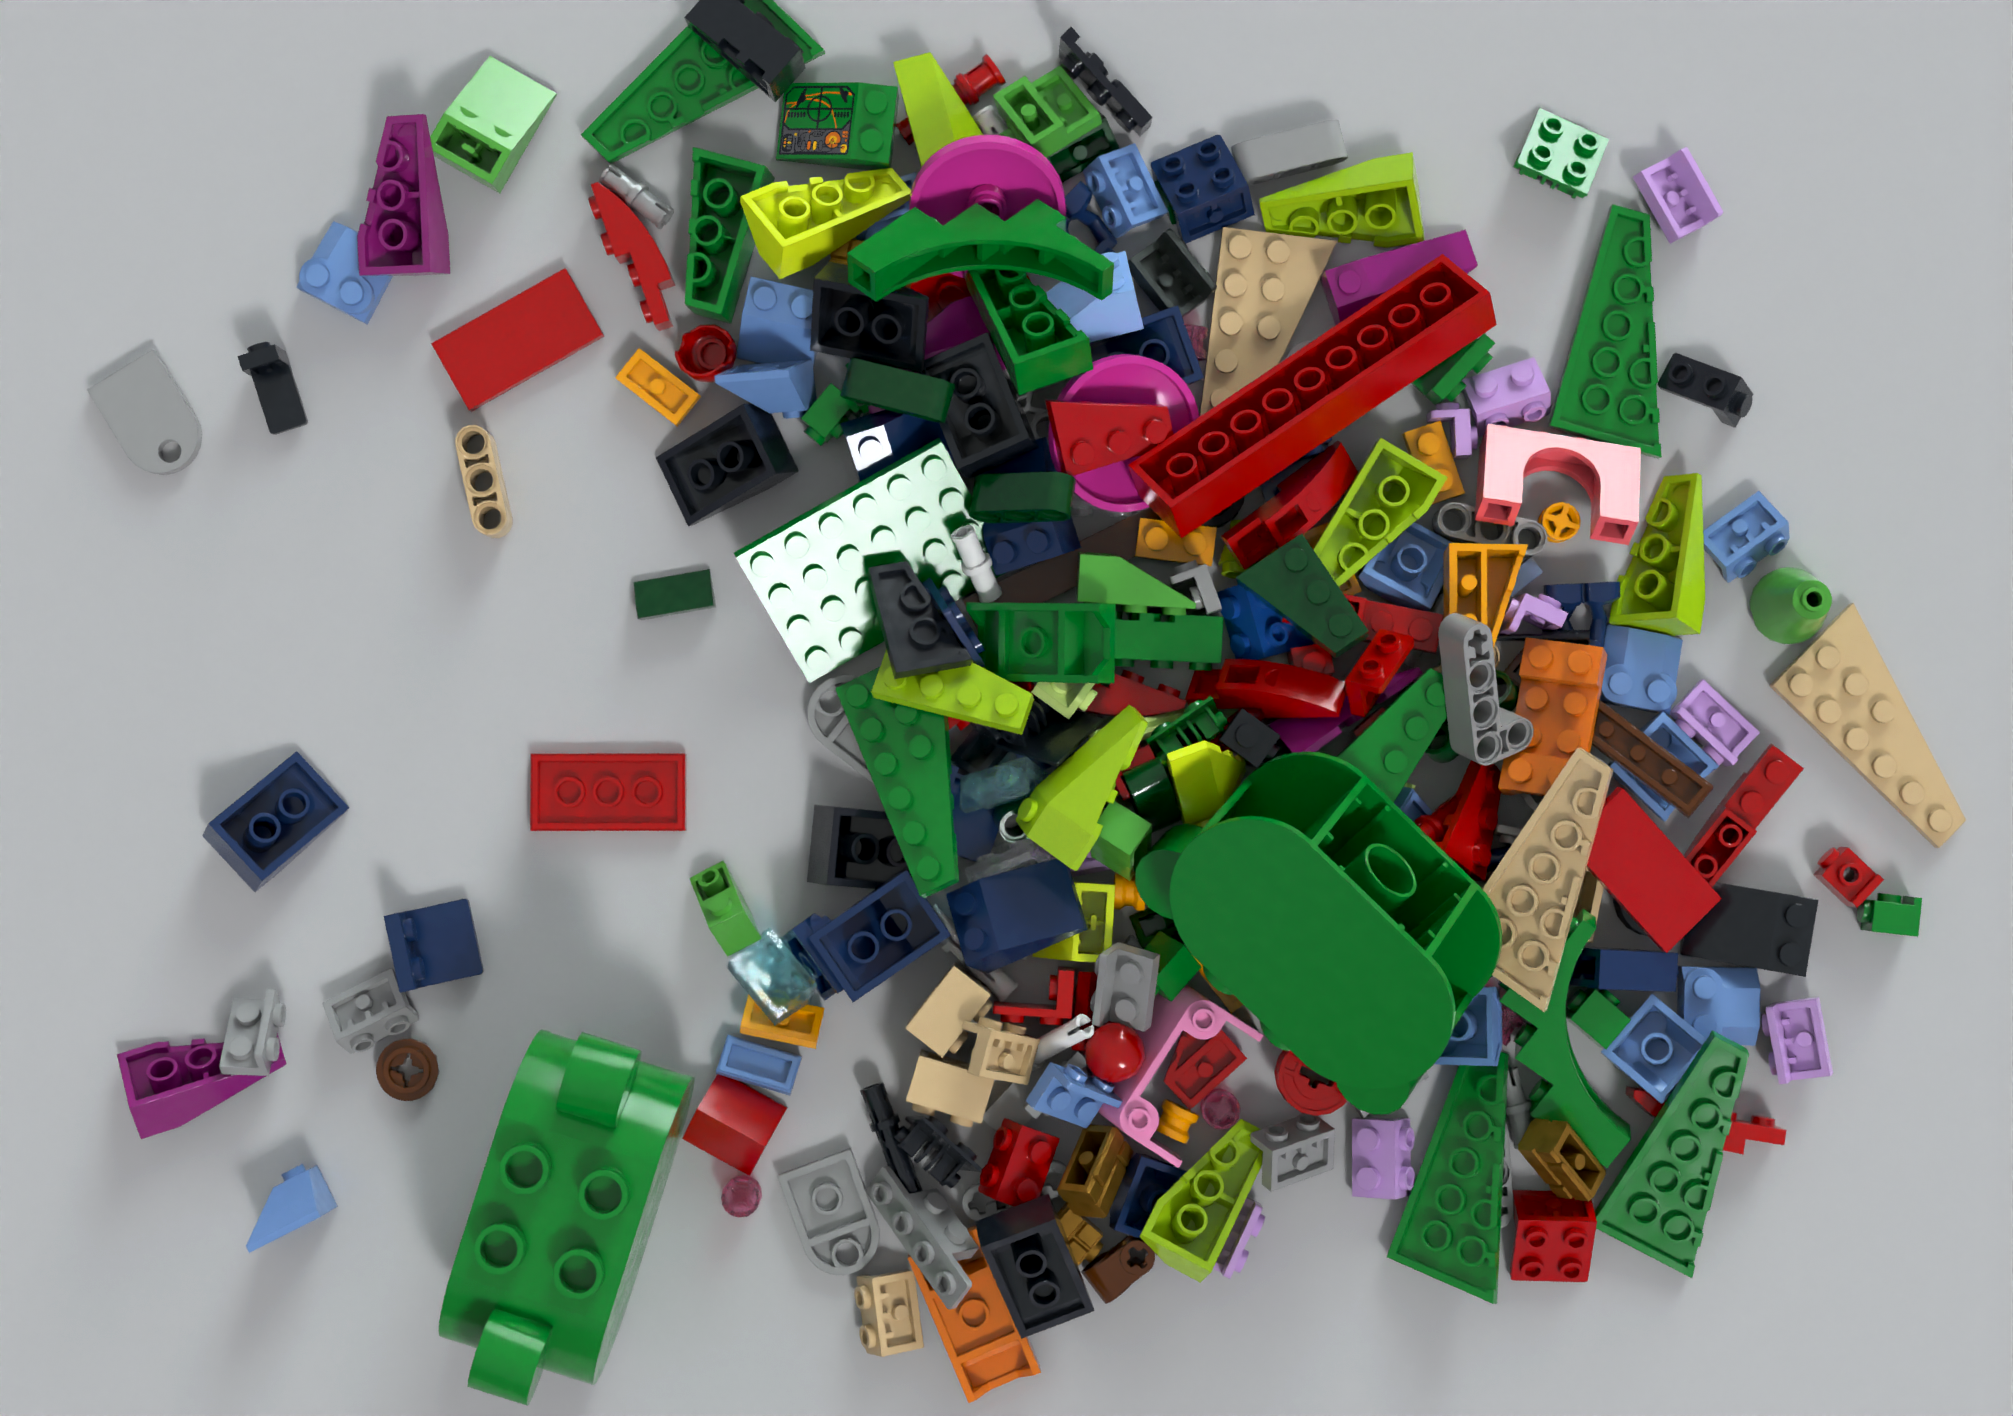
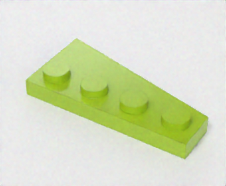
(959, 693)

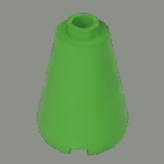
(1789, 605)

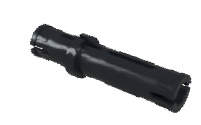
(886, 1125)

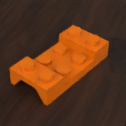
(1561, 701)
(979, 1330)

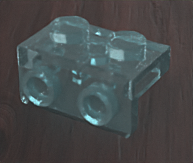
(1000, 784)
(774, 977)

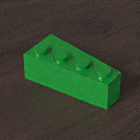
(719, 232)
(1027, 329)
(1168, 639)
(1400, 735)

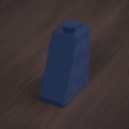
(1626, 969)

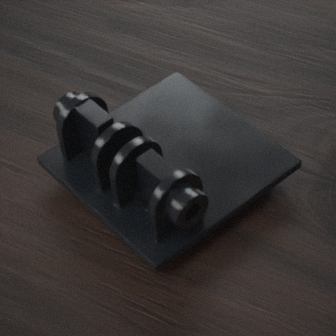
(1049, 734)
(933, 1131)

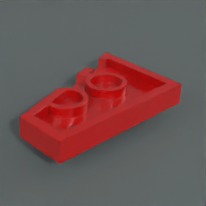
(1104, 433)
(1474, 820)

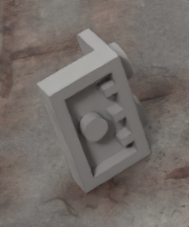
(1203, 592)
(1125, 986)
(369, 1012)
(252, 1035)
(1295, 1150)

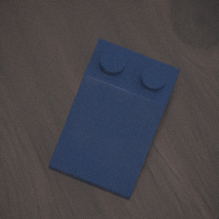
(1161, 340)
(886, 438)
(1027, 543)
(274, 821)
(1015, 914)
(879, 935)

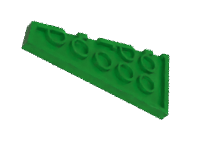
(1612, 358)
(911, 772)
(1673, 1172)
(1457, 1197)

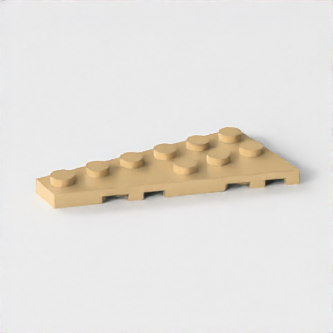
(1257, 305)
(1860, 713)
(1543, 875)

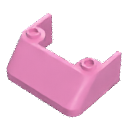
(1187, 1012)

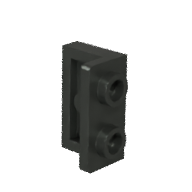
(1171, 274)

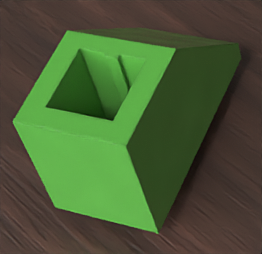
(725, 909)

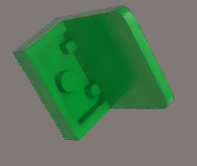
(1446, 378)

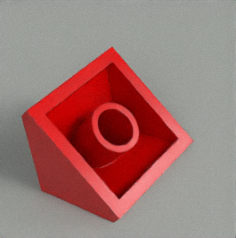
(734, 1123)

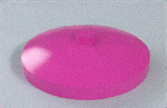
(988, 171)
(1124, 380)

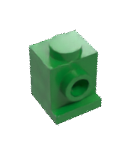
(827, 414)
(1891, 915)

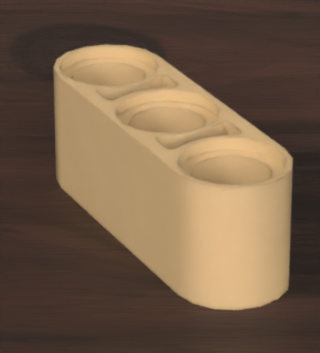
(471, 467)

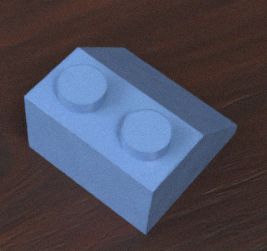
(775, 323)

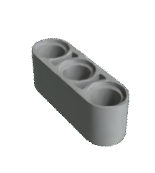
(1290, 152)
(1470, 529)

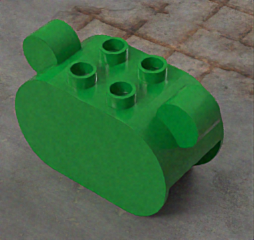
(1329, 922)
(563, 1212)

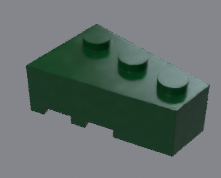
(1304, 593)

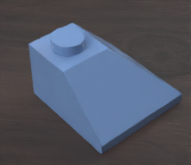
(773, 385)
(292, 1205)

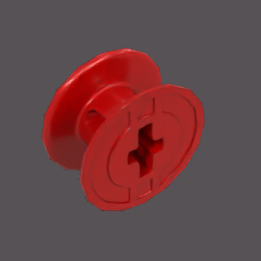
(1306, 1098)

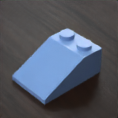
(1105, 318)

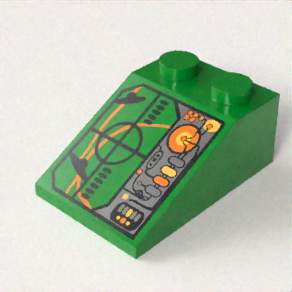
(839, 124)

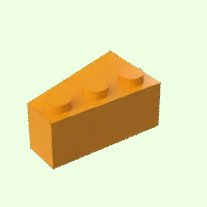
(1480, 580)

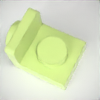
(1065, 696)

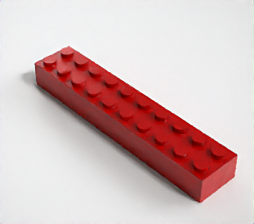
(1312, 395)

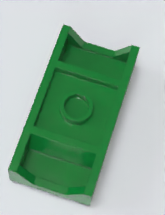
(1047, 641)

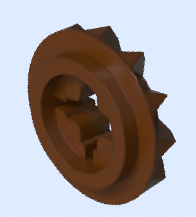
(394, 1082)

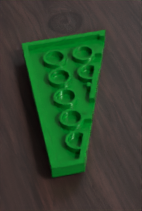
(681, 88)

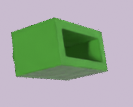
(1122, 840)

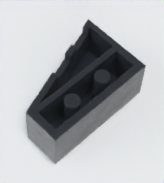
(748, 44)

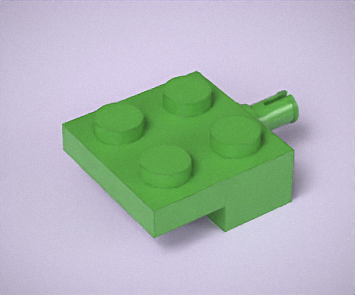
(1046, 112)

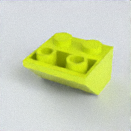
(1098, 910)

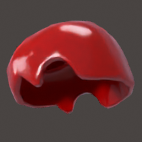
(706, 352)
(1114, 1052)

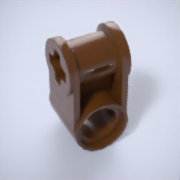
(1114, 1270)

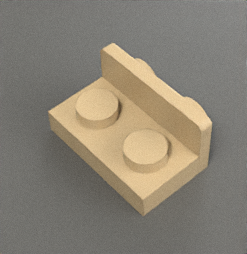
(1001, 1052)
(889, 1313)

